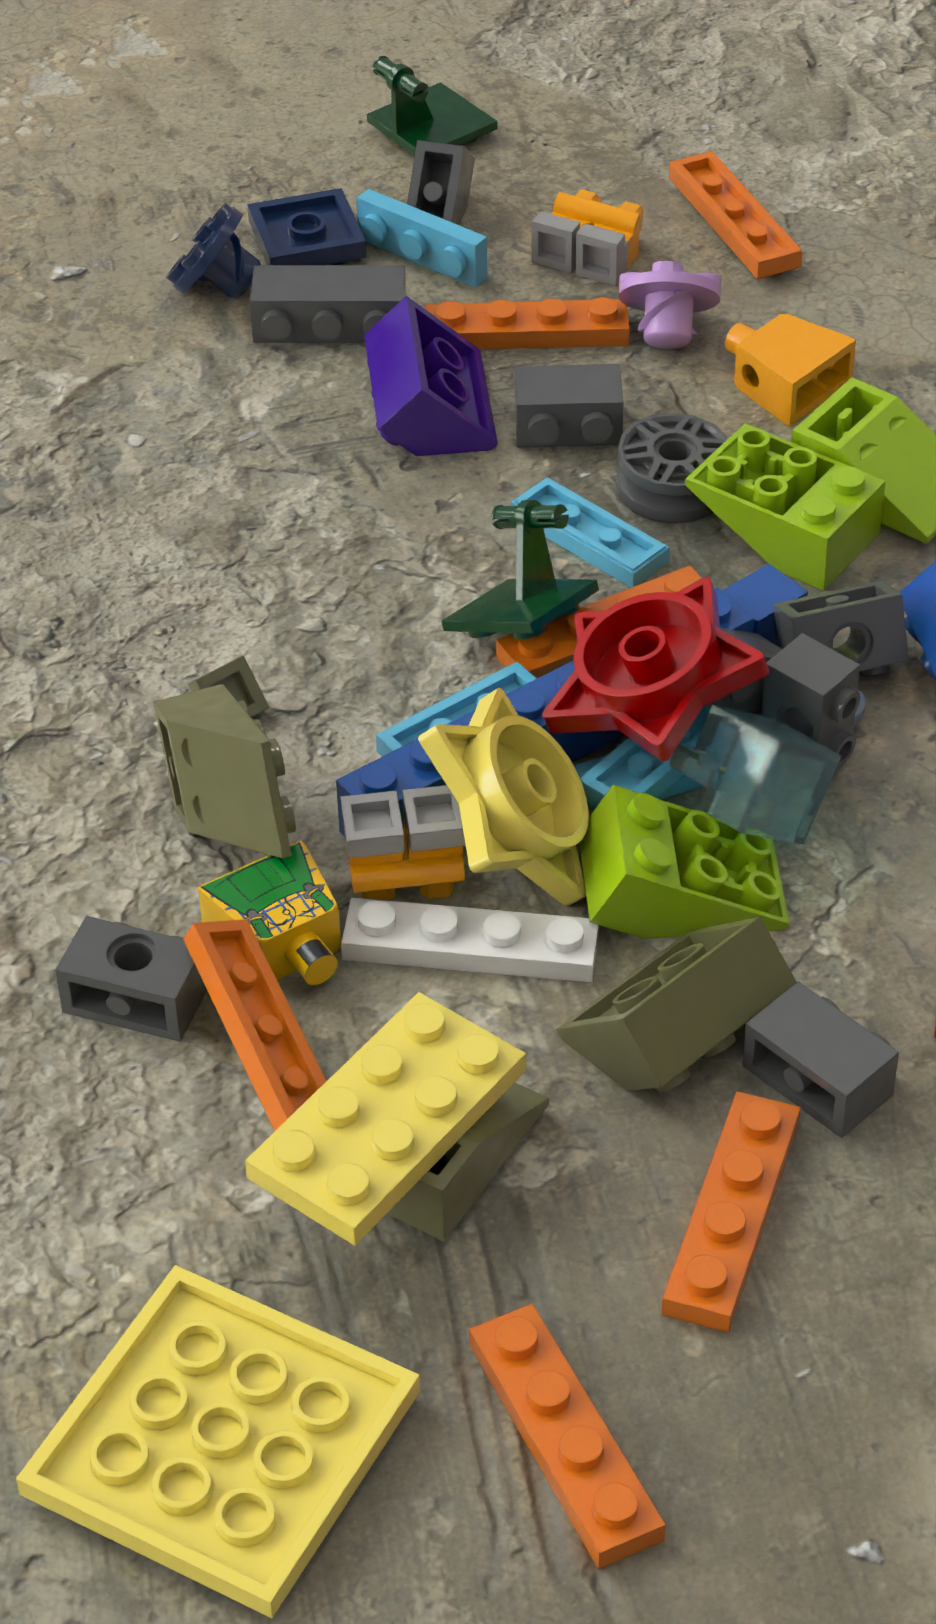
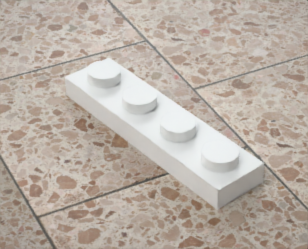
(470, 939)

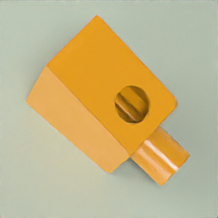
(790, 364)

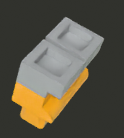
(587, 237)
(390, 857)

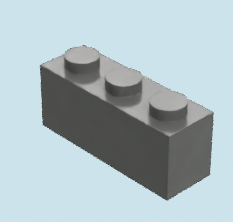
(322, 301)

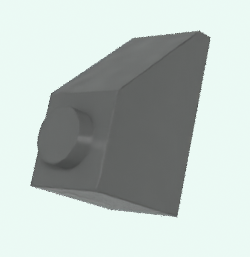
(441, 180)

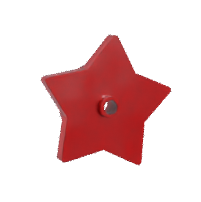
(652, 668)

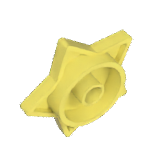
(514, 796)

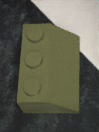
(681, 1005)

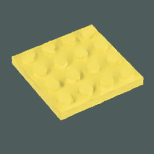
(220, 1439)

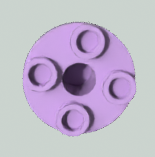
(669, 301)

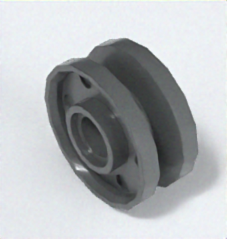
(657, 459)

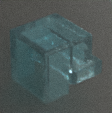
(762, 771)

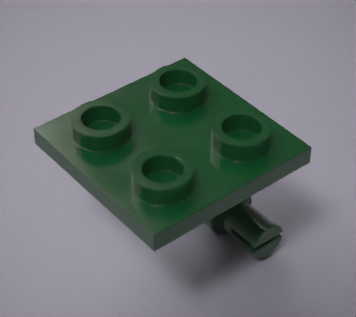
(425, 111)
(535, 596)

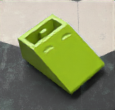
(882, 439)
(791, 503)
(675, 869)

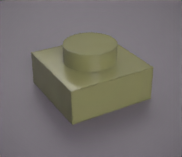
(238, 680)

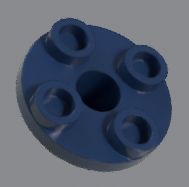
(216, 257)

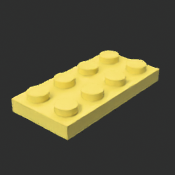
(385, 1117)

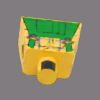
(286, 909)

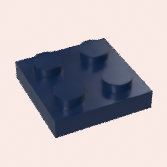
(307, 229)

